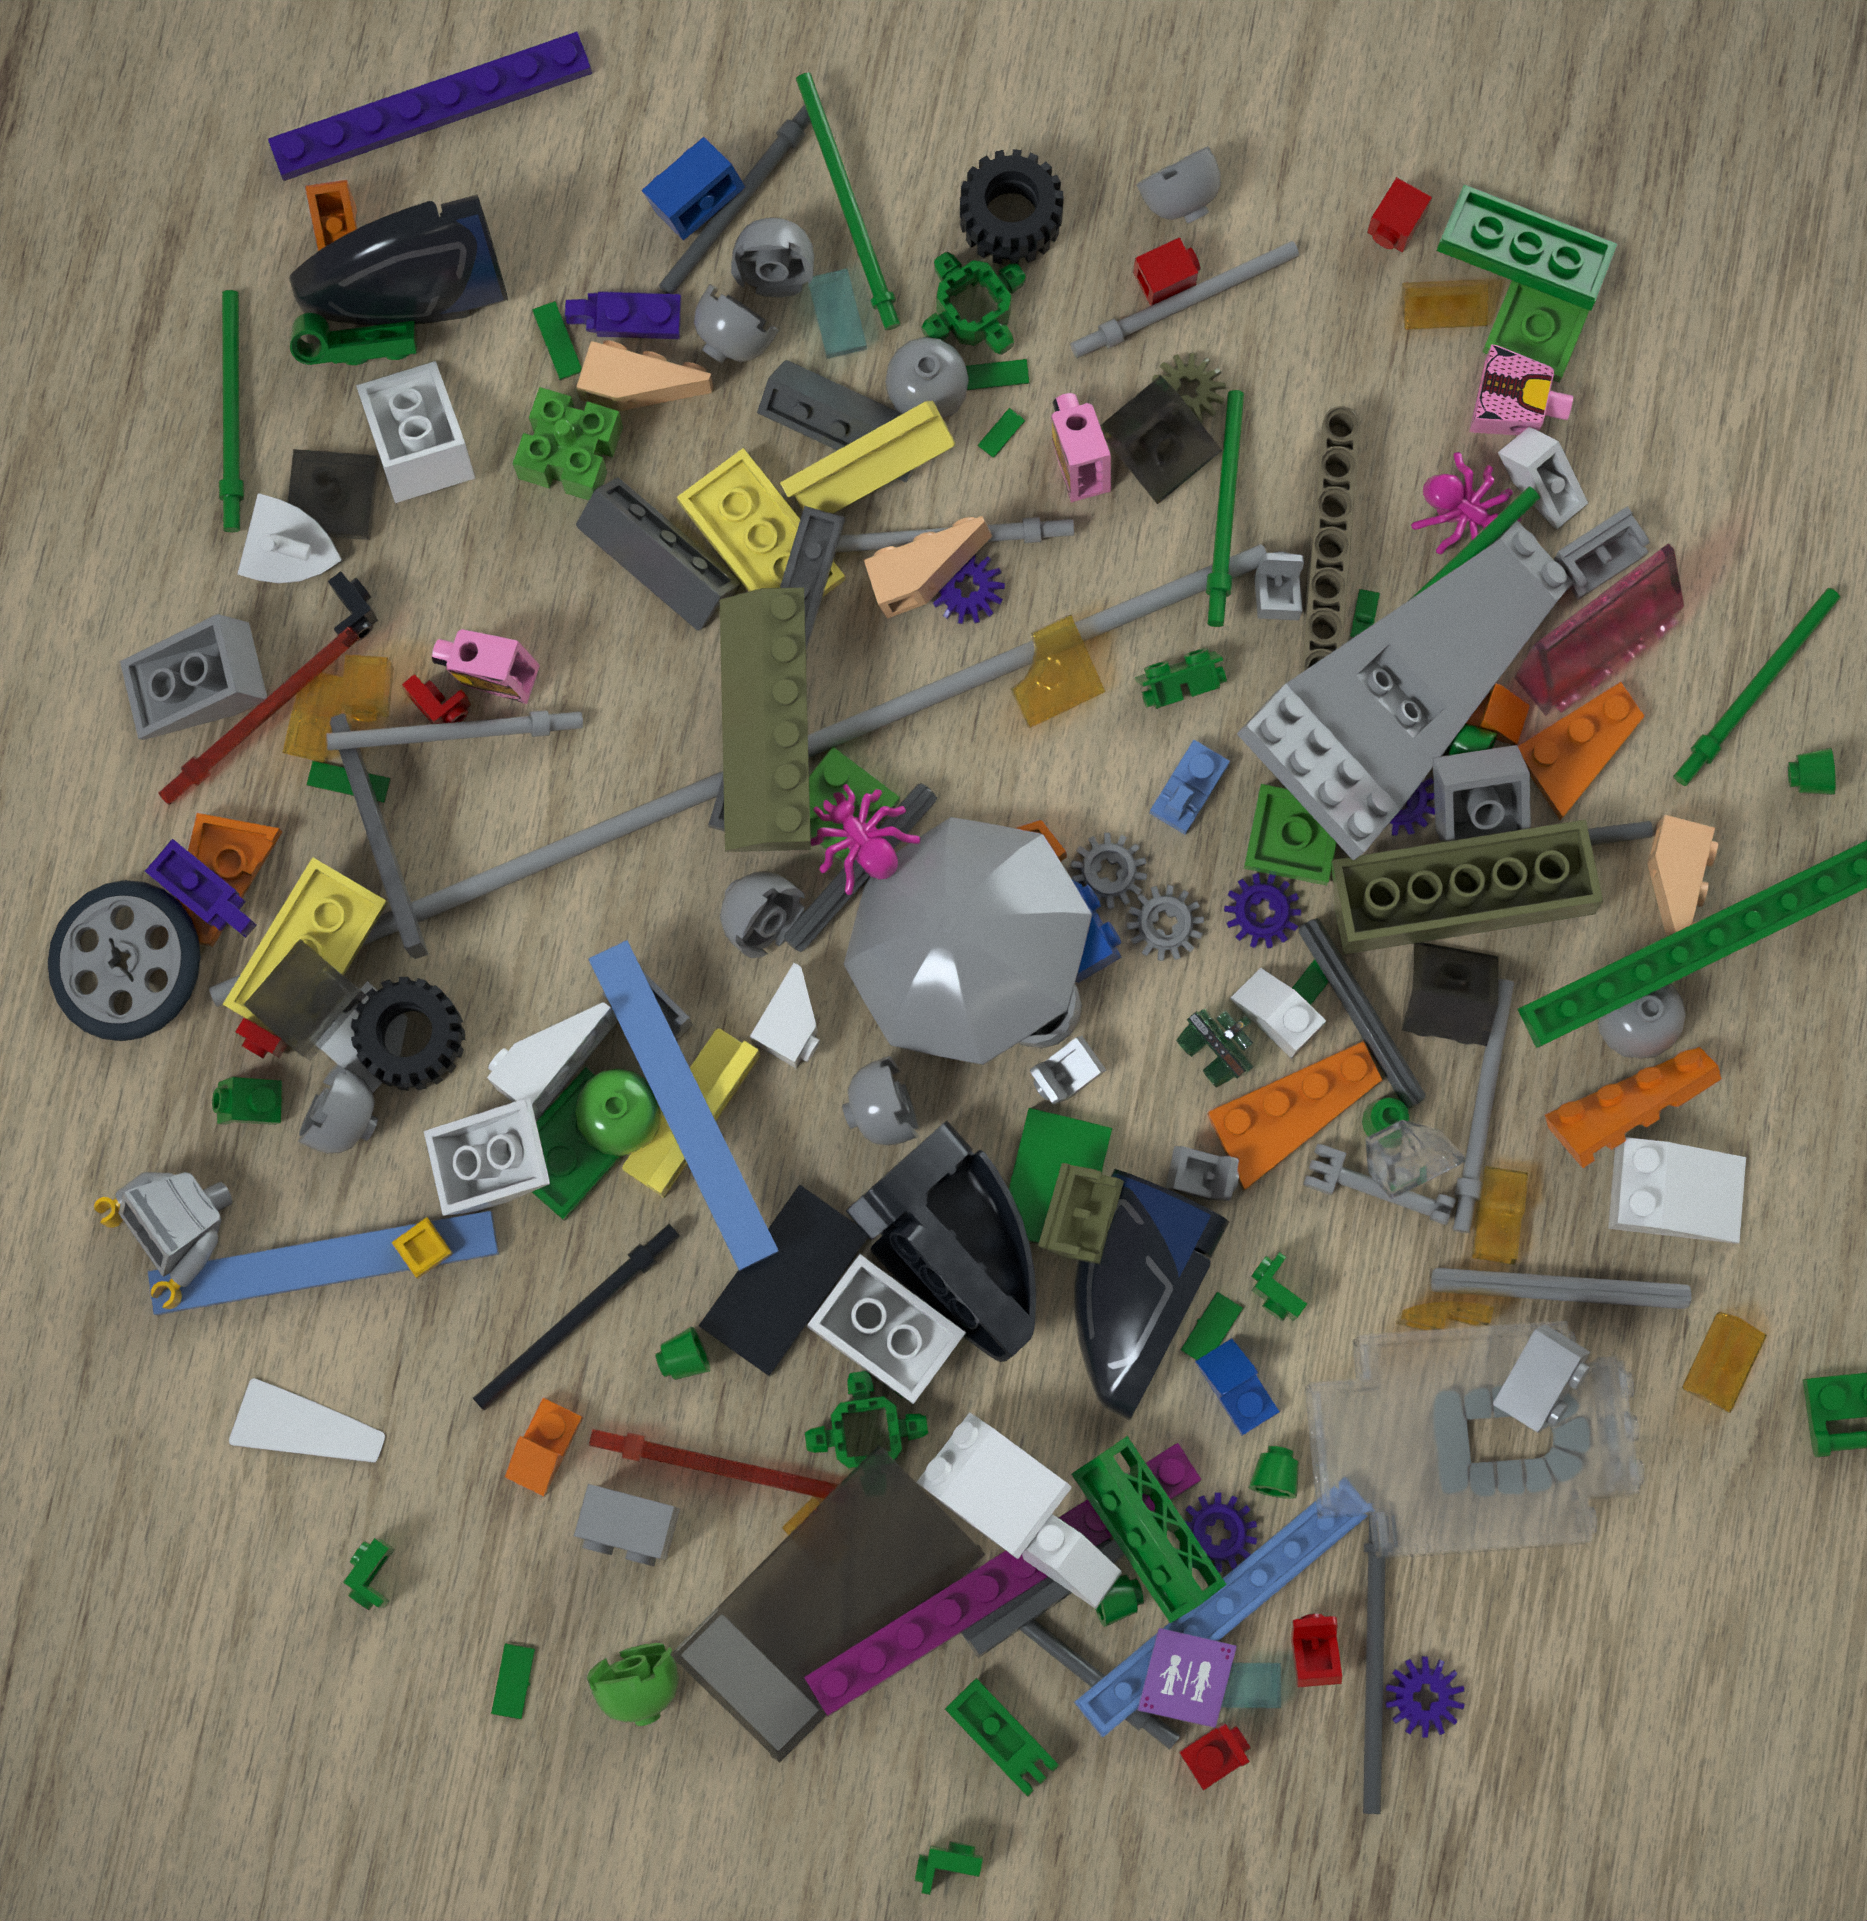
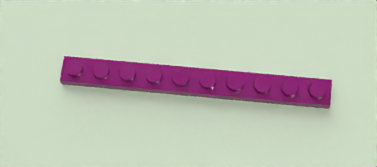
(967, 1601)

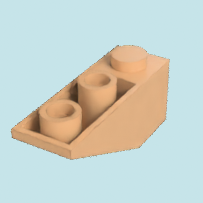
(634, 380)
(918, 570)
(1678, 867)

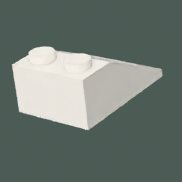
(415, 432)
(549, 1059)
(487, 1158)
(1677, 1191)
(886, 1329)
(993, 1485)

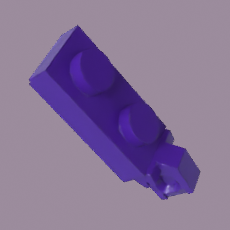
(627, 314)
(199, 888)

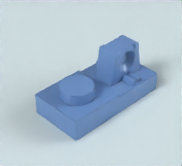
(1189, 787)

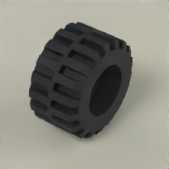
(1016, 176)
(385, 1006)

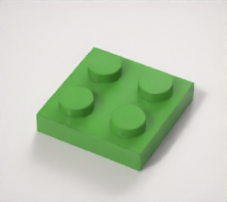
(1537, 327)
(829, 778)
(1288, 839)

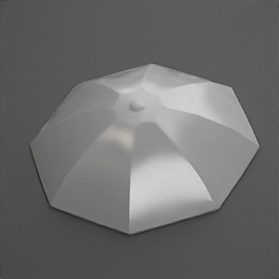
(968, 941)

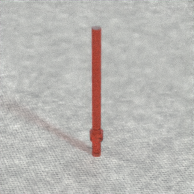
(197, 769)
(635, 1447)

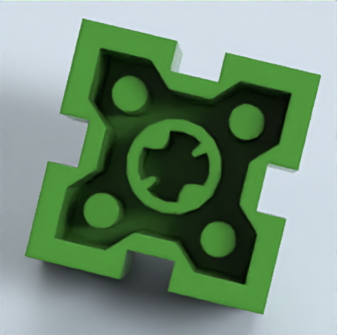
(567, 444)

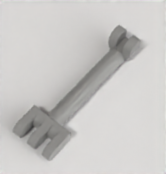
(1334, 1173)

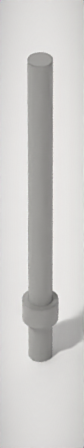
(1114, 331)
(1030, 530)
(537, 723)
(1469, 1187)

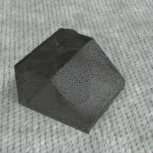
(1159, 439)
(1451, 994)
(304, 1000)

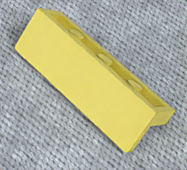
(871, 460)
(719, 1074)

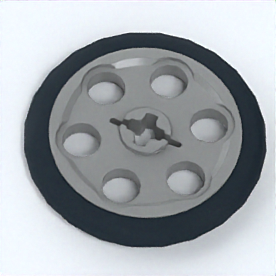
(178, 958)

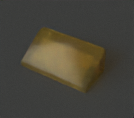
(1445, 304)
(1724, 1361)

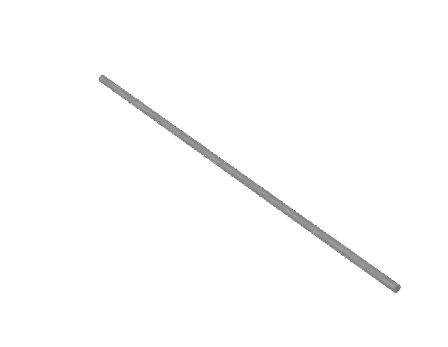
(817, 743)

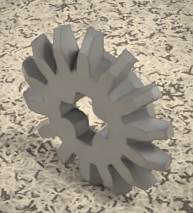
(1113, 854)
(1173, 907)

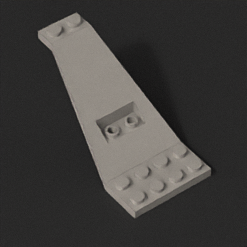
(1375, 712)

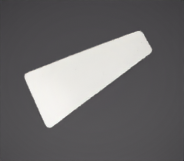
(290, 1423)

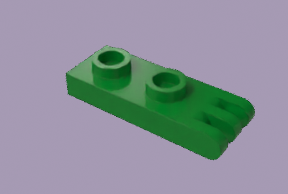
(1000, 1735)

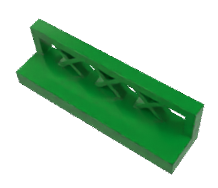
(1144, 1533)

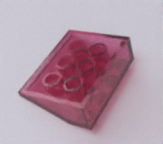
(1603, 634)

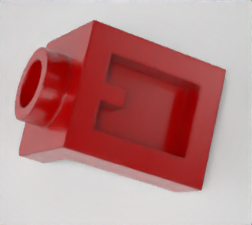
(429, 699)
(1215, 1754)

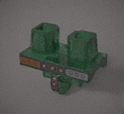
(1230, 1059)

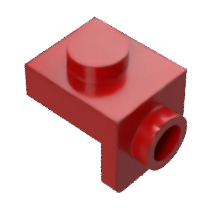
(260, 1040)
(1316, 1650)

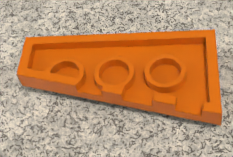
(1616, 1108)
(1288, 1112)

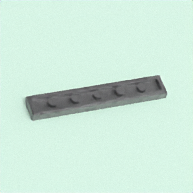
(381, 844)

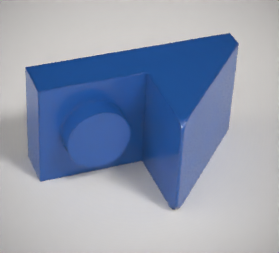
(1237, 1386)

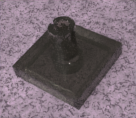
(335, 490)

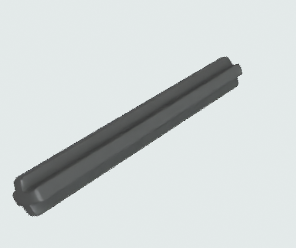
(834, 895)
(1362, 1013)

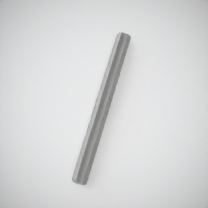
(1561, 1288)

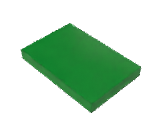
(1043, 1147)
(569, 1159)

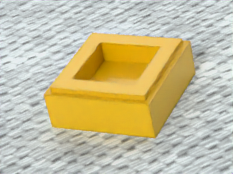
(422, 1248)

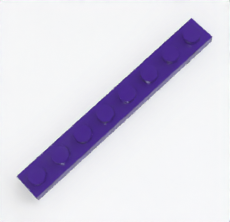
(430, 106)

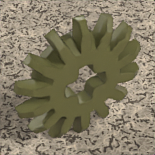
(1206, 389)

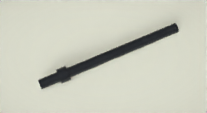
(640, 1259)

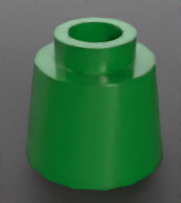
(1472, 739)
(1813, 772)
(1382, 1114)
(683, 1356)
(1276, 1473)
(1120, 1601)

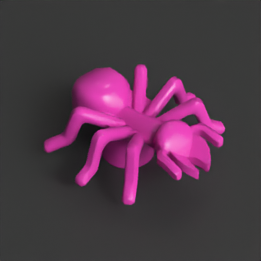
(1460, 502)
(863, 838)

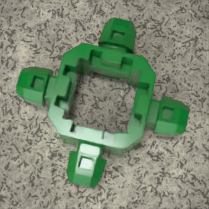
(954, 281)
(860, 1386)

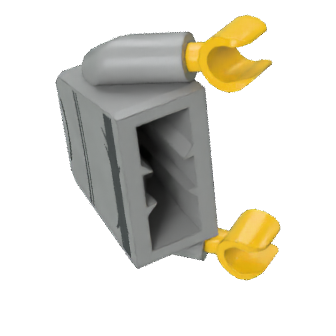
(171, 1222)

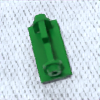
(1196, 671)

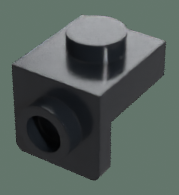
(354, 598)

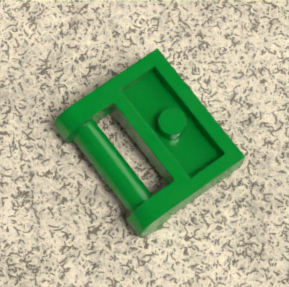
(1833, 1400)

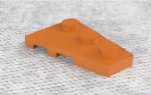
(1578, 746)
(234, 853)

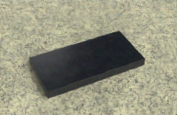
(777, 1297)

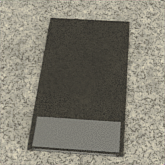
(828, 1585)

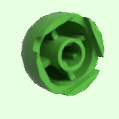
(618, 1112)
(637, 1685)

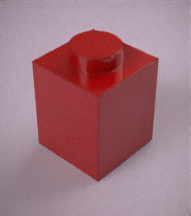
(1398, 215)
(1166, 271)

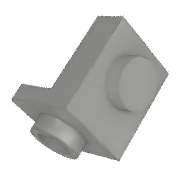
(1279, 586)
(1067, 1071)
(1202, 1174)

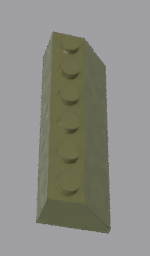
(765, 721)
(1465, 887)

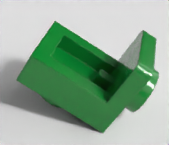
(248, 1101)
(1278, 1299)
(367, 1564)
(957, 1858)

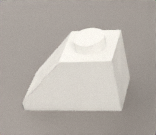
(1542, 464)
(1278, 1011)
(788, 1022)
(1072, 1561)

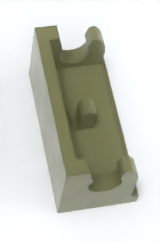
(1080, 1213)

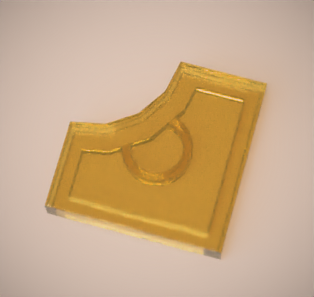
(1059, 674)

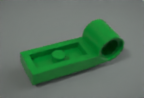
(351, 345)

